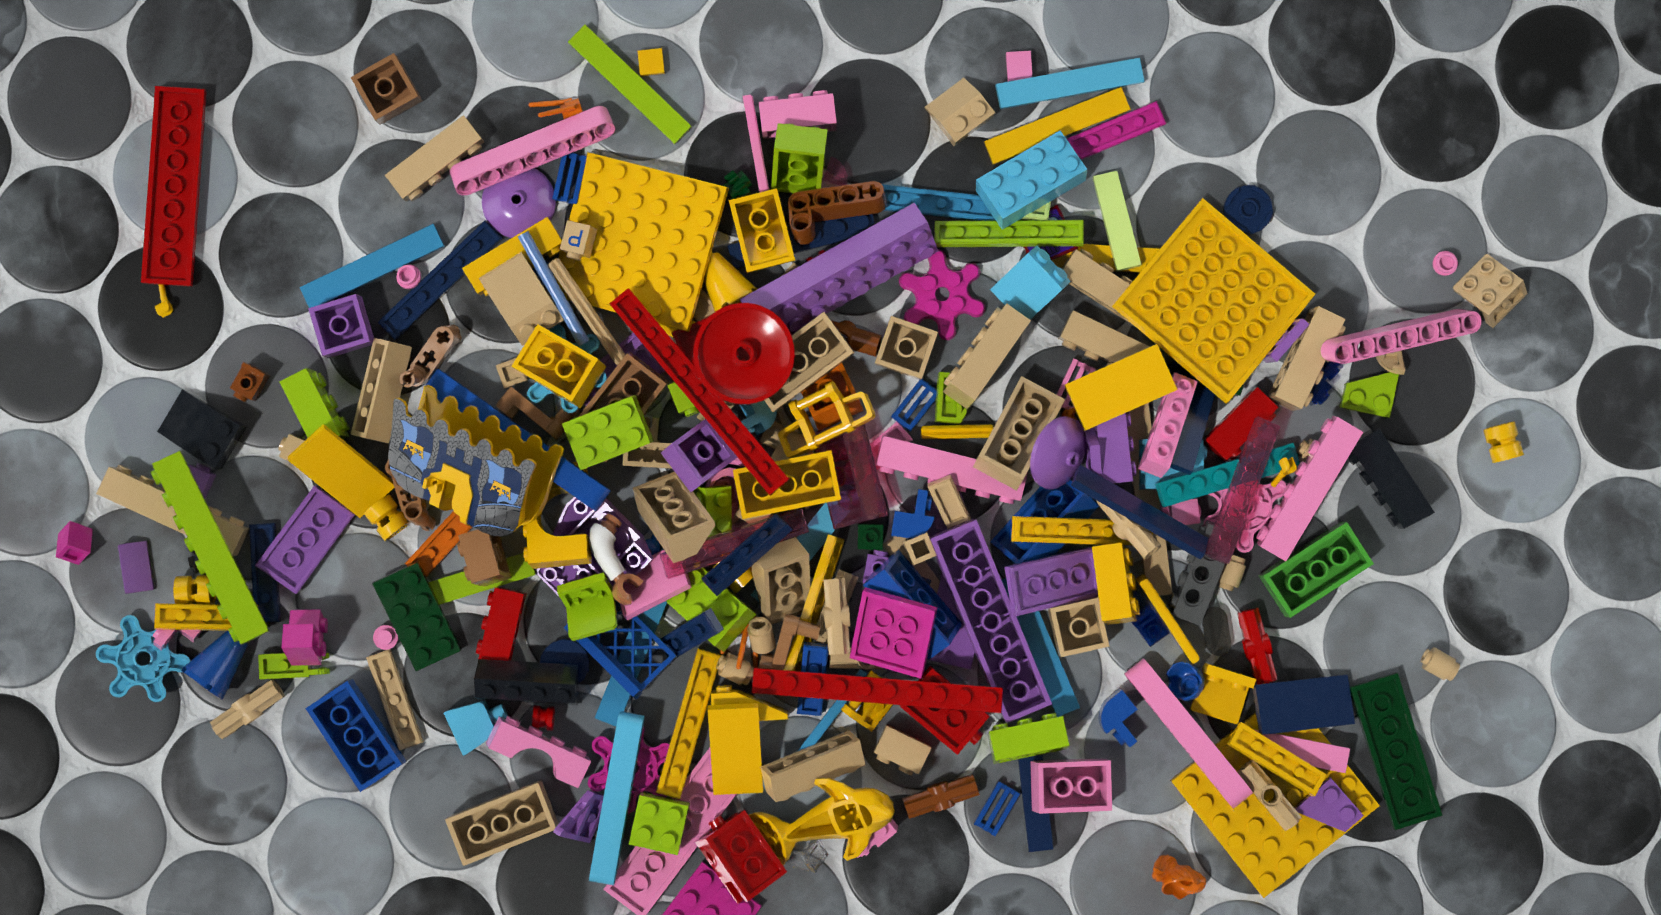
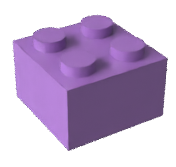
(341, 326)
(698, 455)

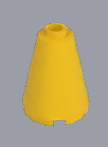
(725, 282)

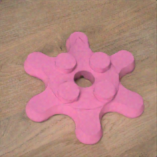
(1258, 514)

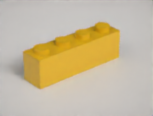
(544, 236)

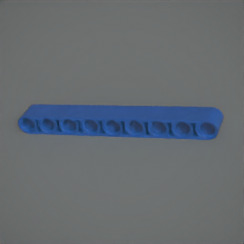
(567, 474)

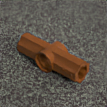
(859, 339)
(940, 796)

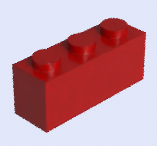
(1235, 427)
(501, 624)

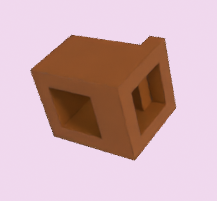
(257, 382)

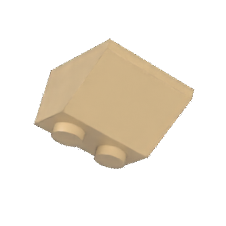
(960, 111)

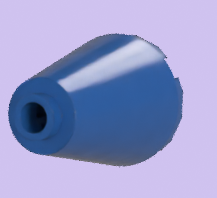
(216, 664)

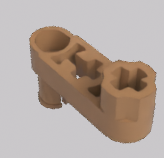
(420, 374)
(513, 401)
(415, 510)
(790, 627)

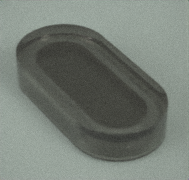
(1216, 631)

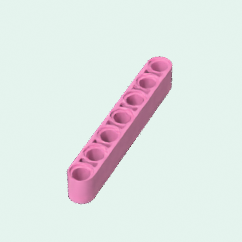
(532, 150)
(1391, 336)
(1188, 733)

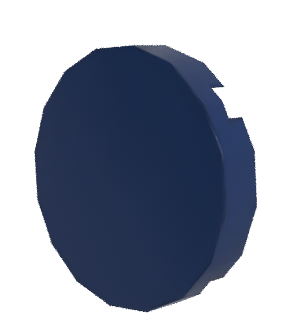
(1248, 208)
(567, 652)

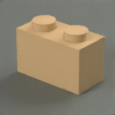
(902, 750)

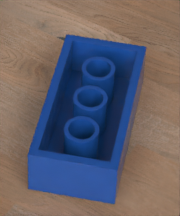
(356, 735)

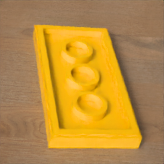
(1120, 387)
(341, 470)
(735, 748)

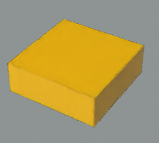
(651, 62)

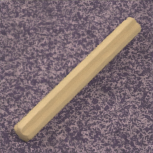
(586, 310)

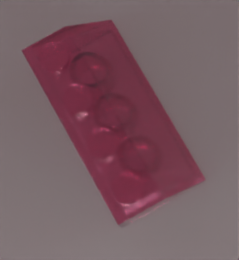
(856, 478)

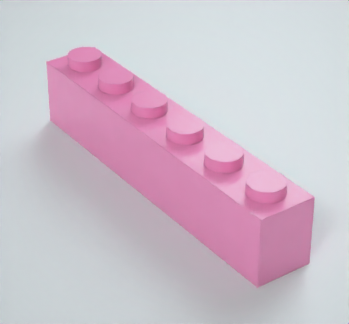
(935, 464)
(1309, 487)

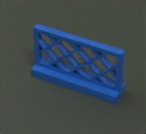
(618, 670)

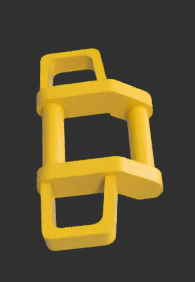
(803, 421)

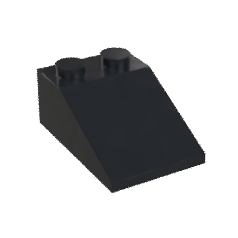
(201, 430)

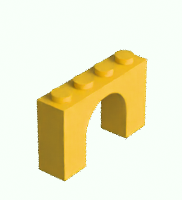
(554, 551)

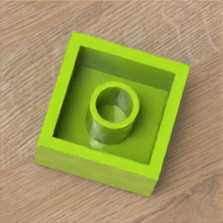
(659, 823)

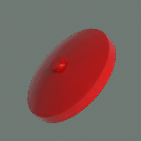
(743, 353)

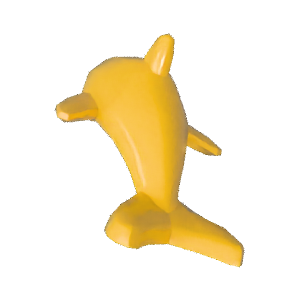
(844, 815)

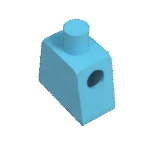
(473, 723)

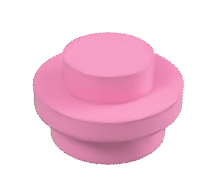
(1445, 263)
(408, 276)
(385, 637)

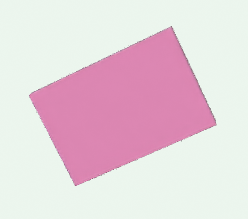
(654, 589)

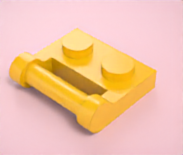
(869, 713)

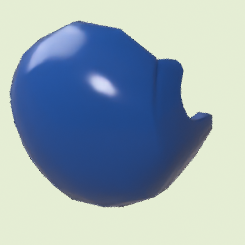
(1185, 680)

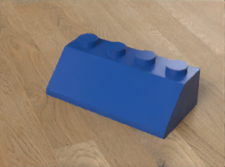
(1049, 503)
(901, 579)

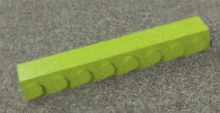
(210, 547)

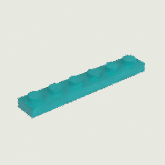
(1215, 478)

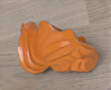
(1176, 878)

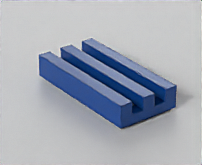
(565, 199)
(928, 387)
(986, 826)

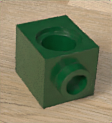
(870, 537)

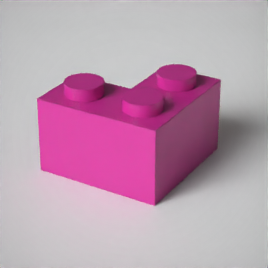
(304, 637)

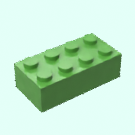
(1316, 569)

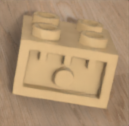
(1491, 289)

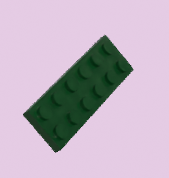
(1395, 751)

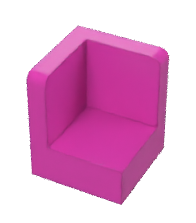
(74, 543)

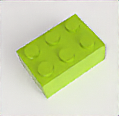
(798, 158)
(312, 403)
(607, 432)
(727, 607)
(1028, 738)

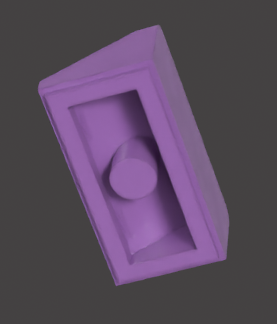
(136, 567)

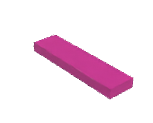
(1117, 131)

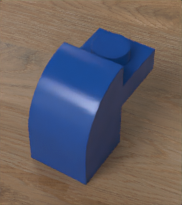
(910, 524)
(1113, 713)

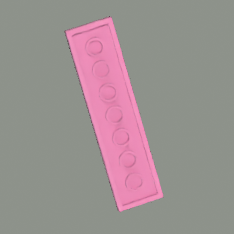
(648, 871)

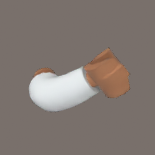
(601, 544)

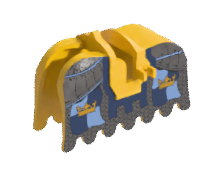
(470, 464)

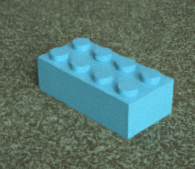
(1031, 179)

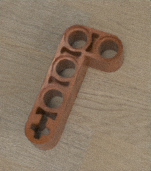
(866, 199)

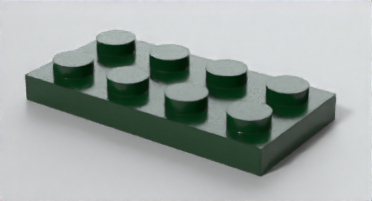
(416, 616)

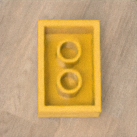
(1115, 583)

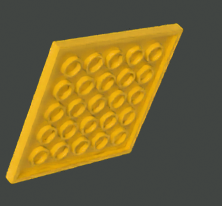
(648, 238)
(1214, 300)
(1251, 833)

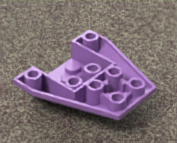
(577, 520)

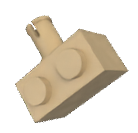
(649, 454)

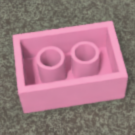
(798, 110)
(1071, 785)

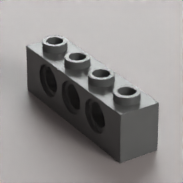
(1194, 610)

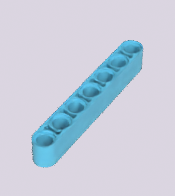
(616, 798)

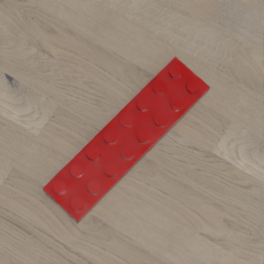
(173, 186)

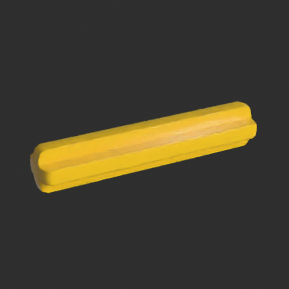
(956, 431)

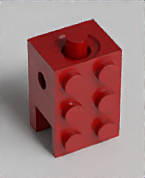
(950, 726)
(740, 856)

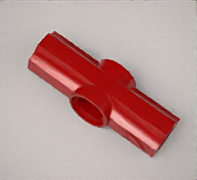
(1257, 646)

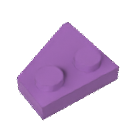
(1330, 807)
(582, 818)

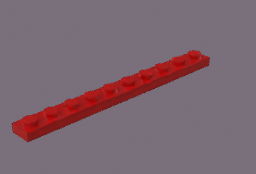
(709, 405)
(877, 690)

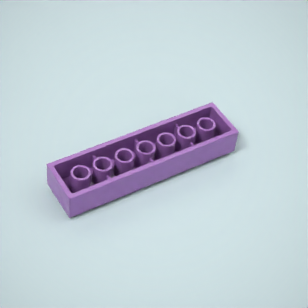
(848, 269)
(989, 619)

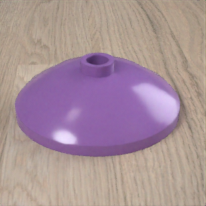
(535, 203)
(1057, 452)

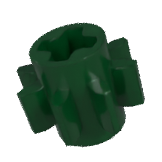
(737, 184)

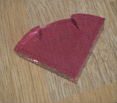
(835, 173)

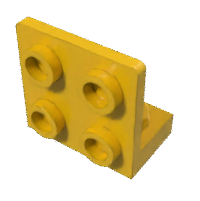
(1222, 694)

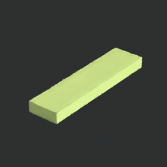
(1116, 221)

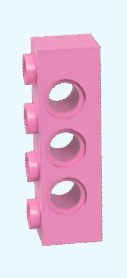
(1167, 427)

